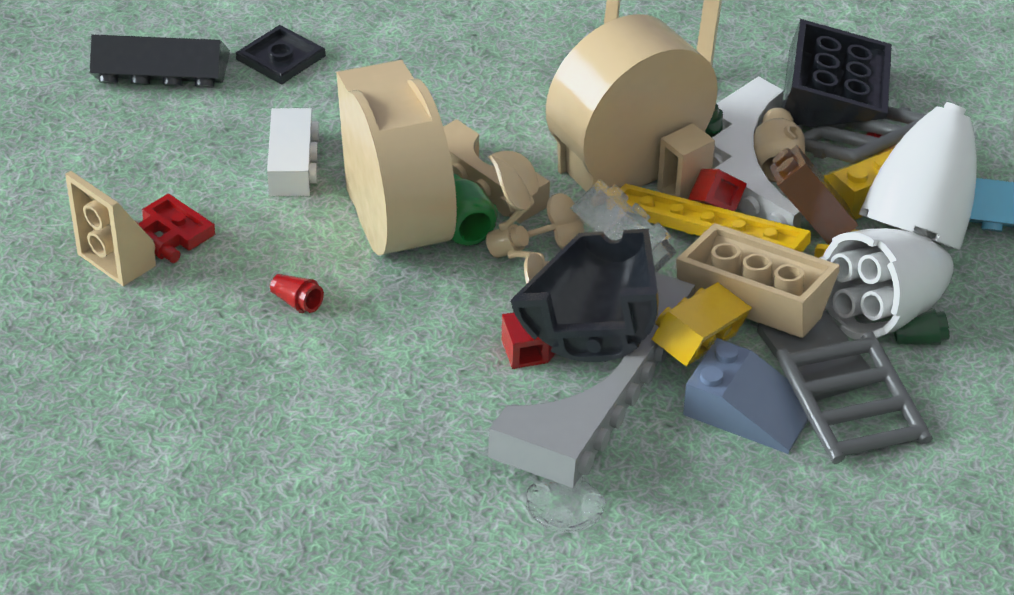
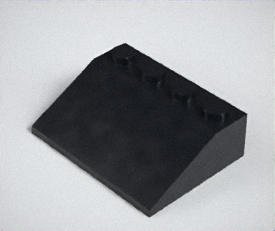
(836, 76)

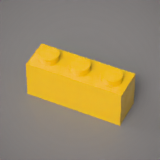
(696, 322)

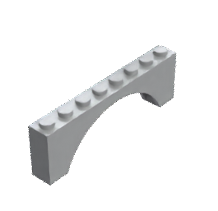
(565, 435)

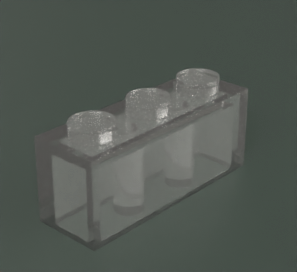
(608, 211)

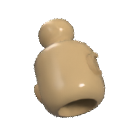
(775, 135)

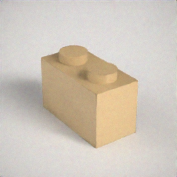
(682, 158)

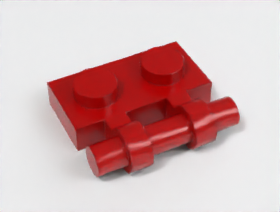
(177, 223)

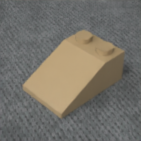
(107, 233)

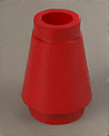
(298, 292)

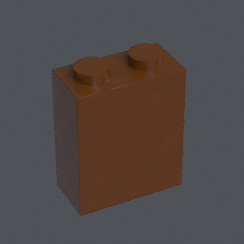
(812, 194)

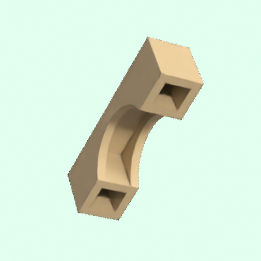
(465, 160)

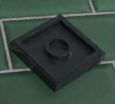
(280, 54)

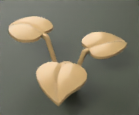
(518, 185)

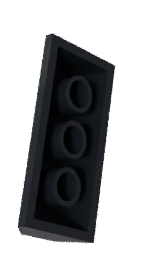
(158, 59)

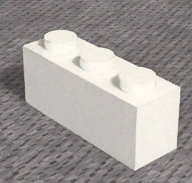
(292, 152)

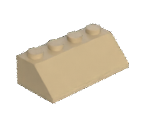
(778, 282)

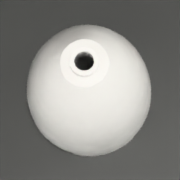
(929, 179)
(885, 276)

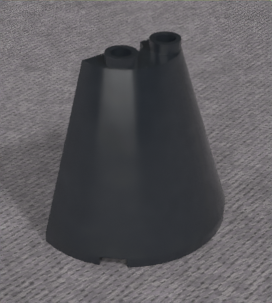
(593, 297)

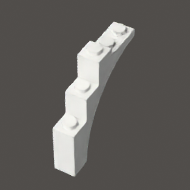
(736, 153)

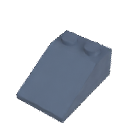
(744, 397)

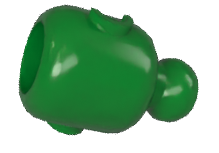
(475, 213)

